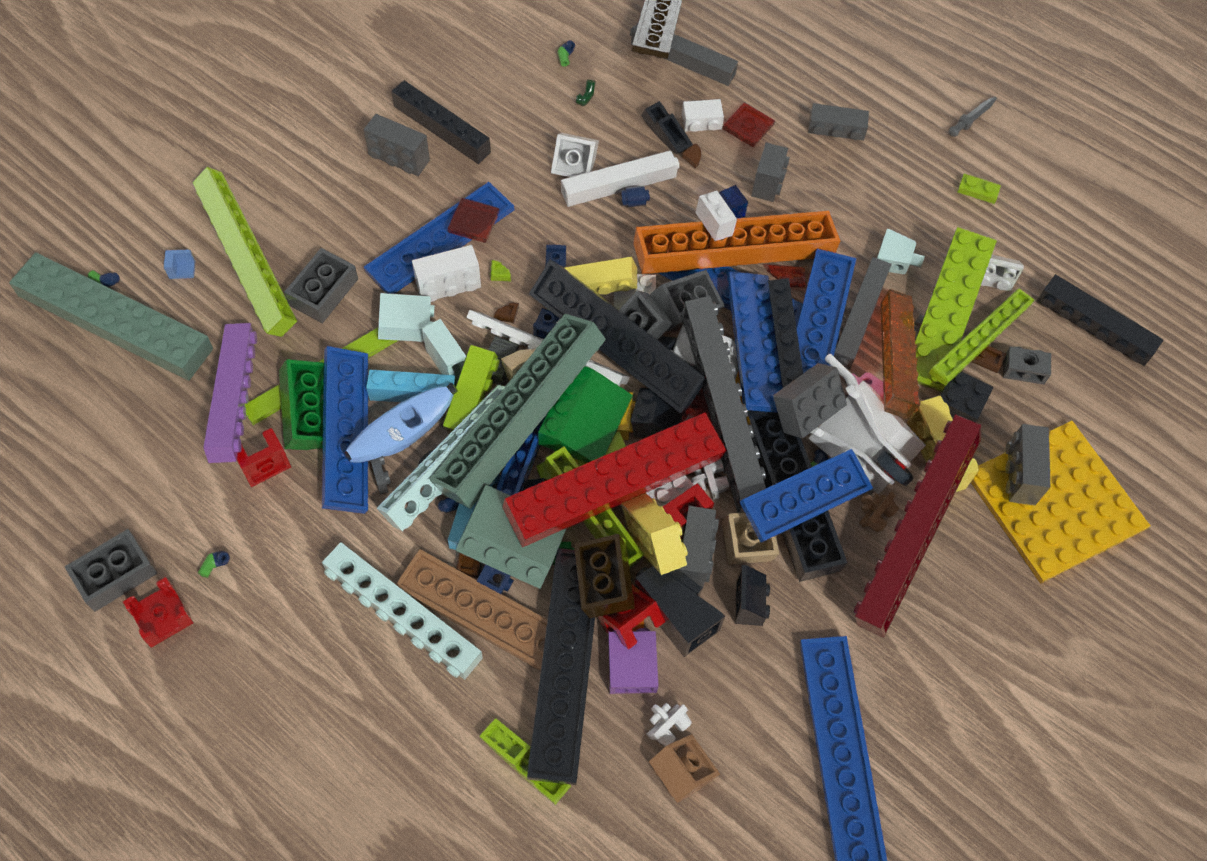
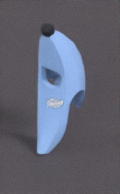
(401, 425)

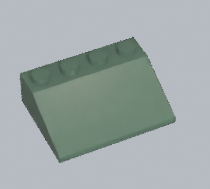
(493, 541)

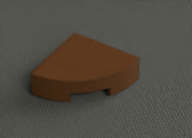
(692, 155)
(507, 313)

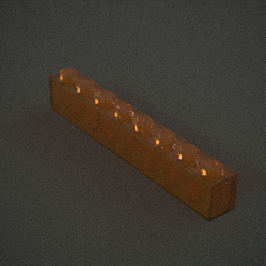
(899, 355)

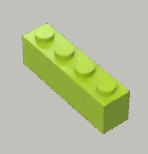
(472, 385)

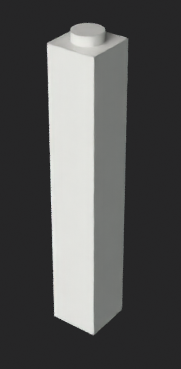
(619, 177)

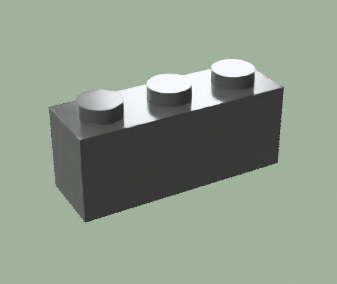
(838, 121)

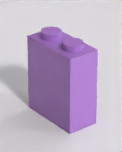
(634, 668)

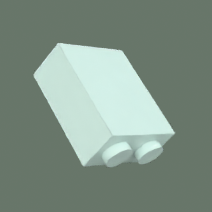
(404, 316)
(443, 349)

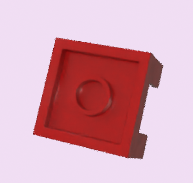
(265, 462)
(679, 506)
(159, 613)
(626, 620)

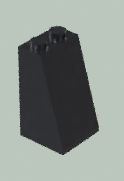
(686, 615)

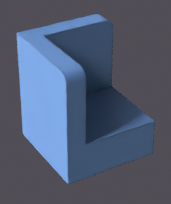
(179, 264)

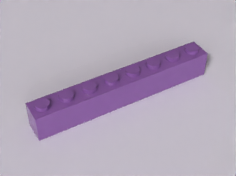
(230, 393)

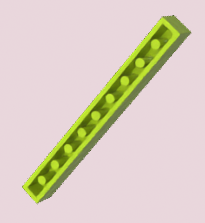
(244, 252)

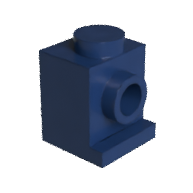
(556, 253)
(544, 323)
(486, 579)

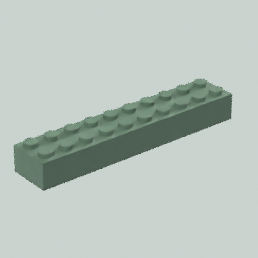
(112, 316)
(517, 410)

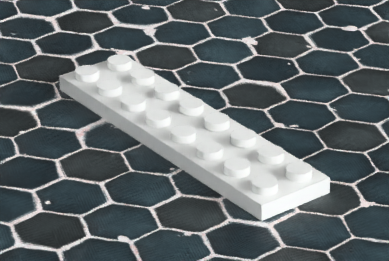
(521, 337)

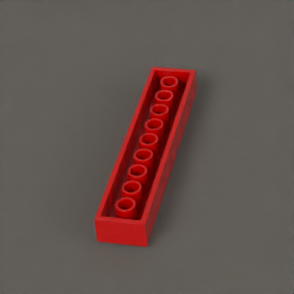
(612, 479)

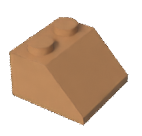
(684, 768)

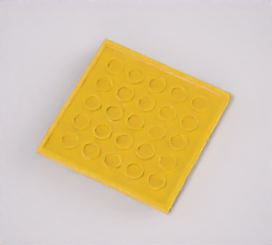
(1074, 519)

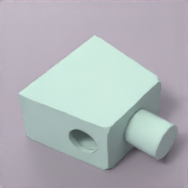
(899, 252)

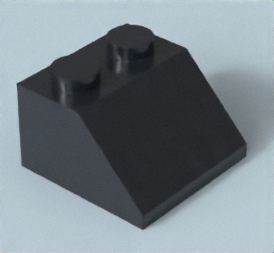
(652, 414)
(751, 597)

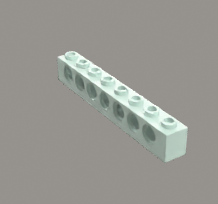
(409, 490)
(344, 558)

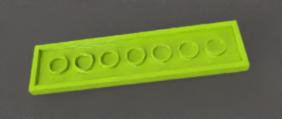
(952, 301)

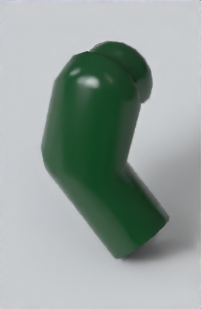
(589, 93)

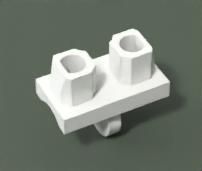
(716, 485)
(676, 716)

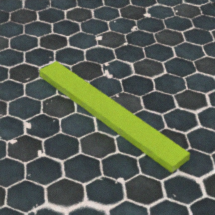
(981, 337)
(270, 401)

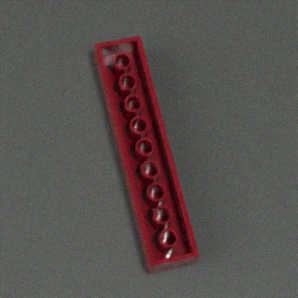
(918, 526)

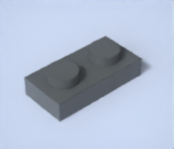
(382, 478)

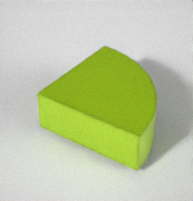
(499, 272)

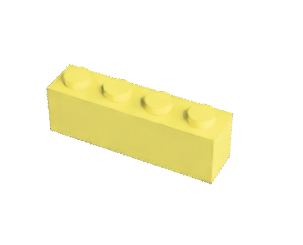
(607, 275)

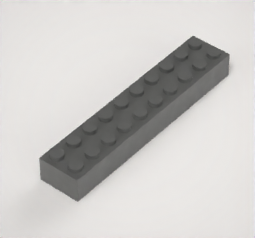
(723, 399)

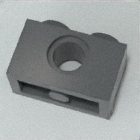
(1035, 371)

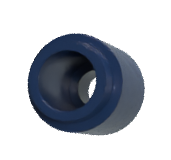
(635, 196)

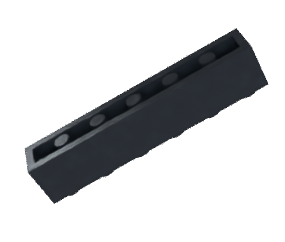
(441, 122)
(1100, 320)
(785, 330)

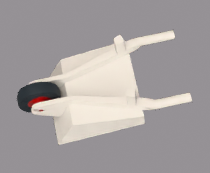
(877, 437)

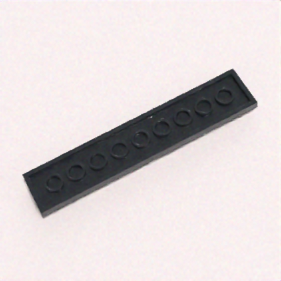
(625, 340)
(562, 680)

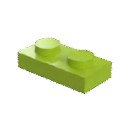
(979, 188)

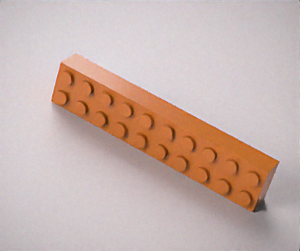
(753, 242)

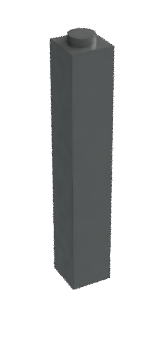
(699, 59)
(861, 312)

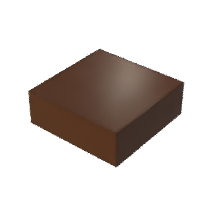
(468, 565)

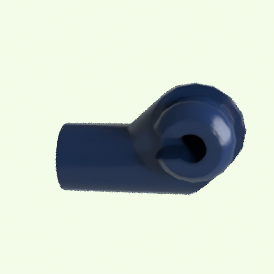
(447, 505)

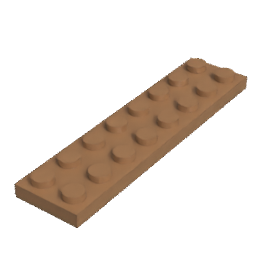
(476, 607)

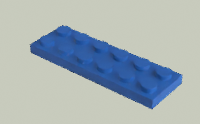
(805, 495)

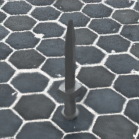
(966, 121)

